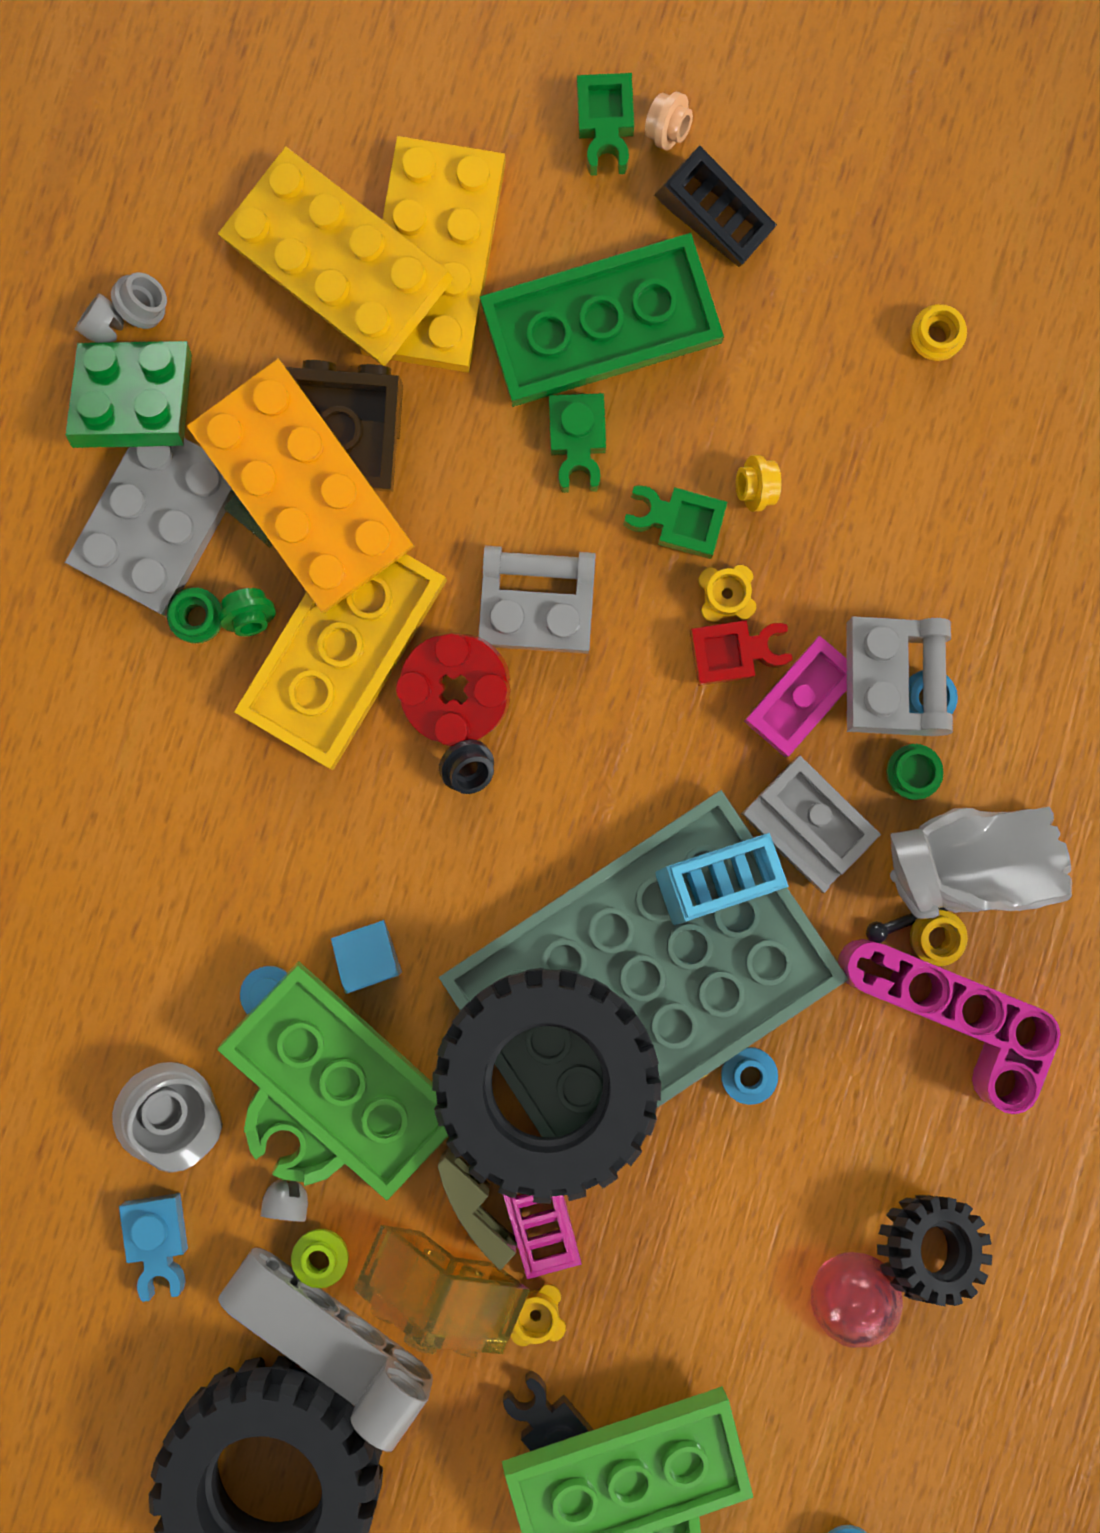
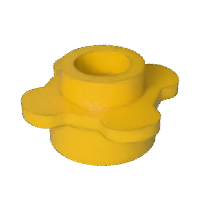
(736, 580)
(545, 1328)

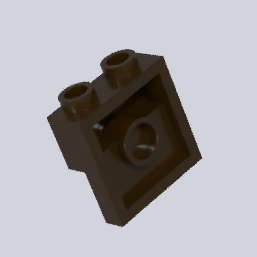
(360, 411)

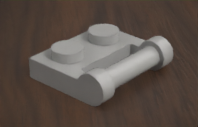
(537, 618)
(881, 676)

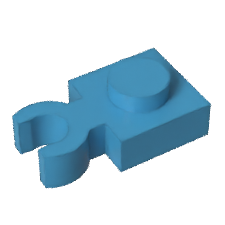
(154, 1234)

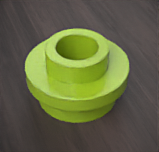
(332, 1246)

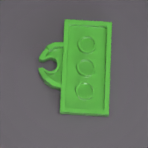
(332, 1087)
(635, 1473)

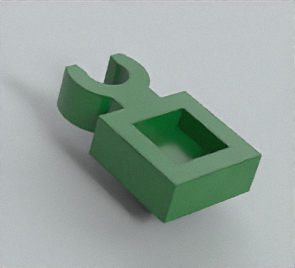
(605, 115)
(577, 431)
(687, 522)

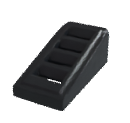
(688, 208)

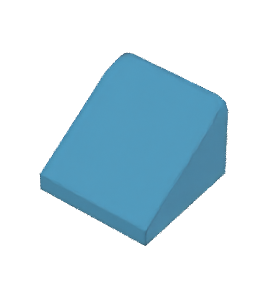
(365, 956)

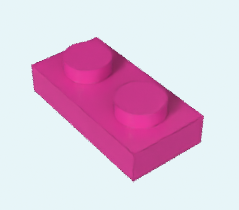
(801, 697)

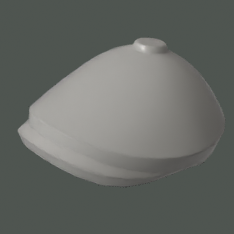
(167, 1117)

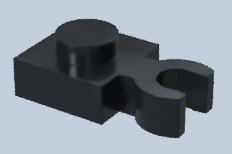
(546, 1421)

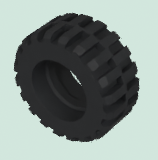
(529, 1162)
(273, 1404)

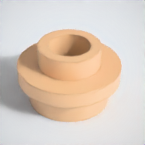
(668, 120)

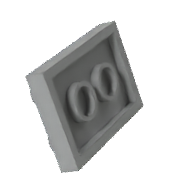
(153, 523)

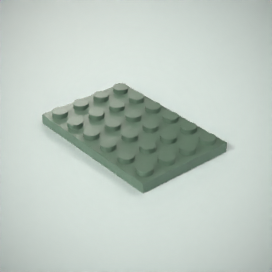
(694, 985)

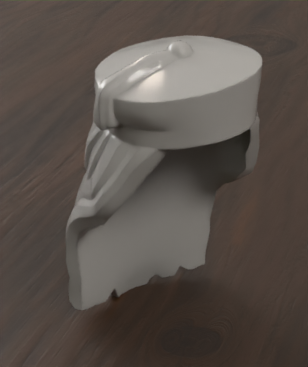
(981, 862)

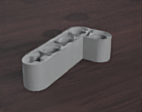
(332, 1345)

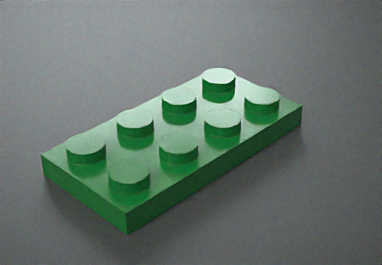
(601, 319)

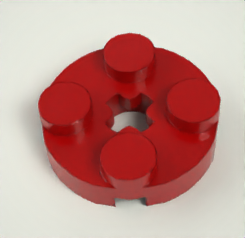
(422, 688)

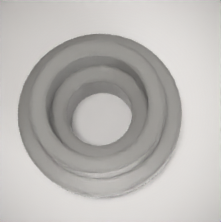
(139, 300)

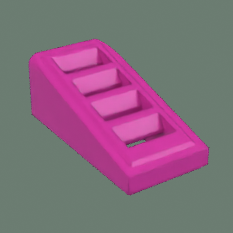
(525, 1244)

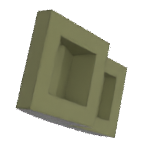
(466, 1197)

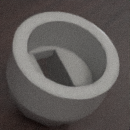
(97, 318)
(285, 1201)

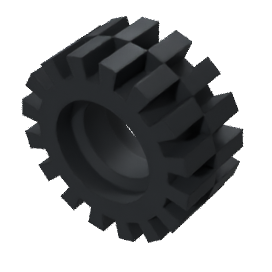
(963, 1250)

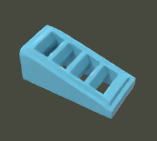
(676, 893)

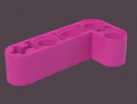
(945, 1005)

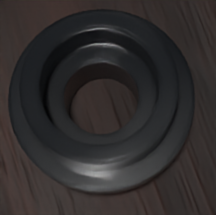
(467, 766)

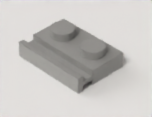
(811, 824)

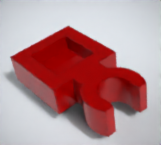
(728, 651)

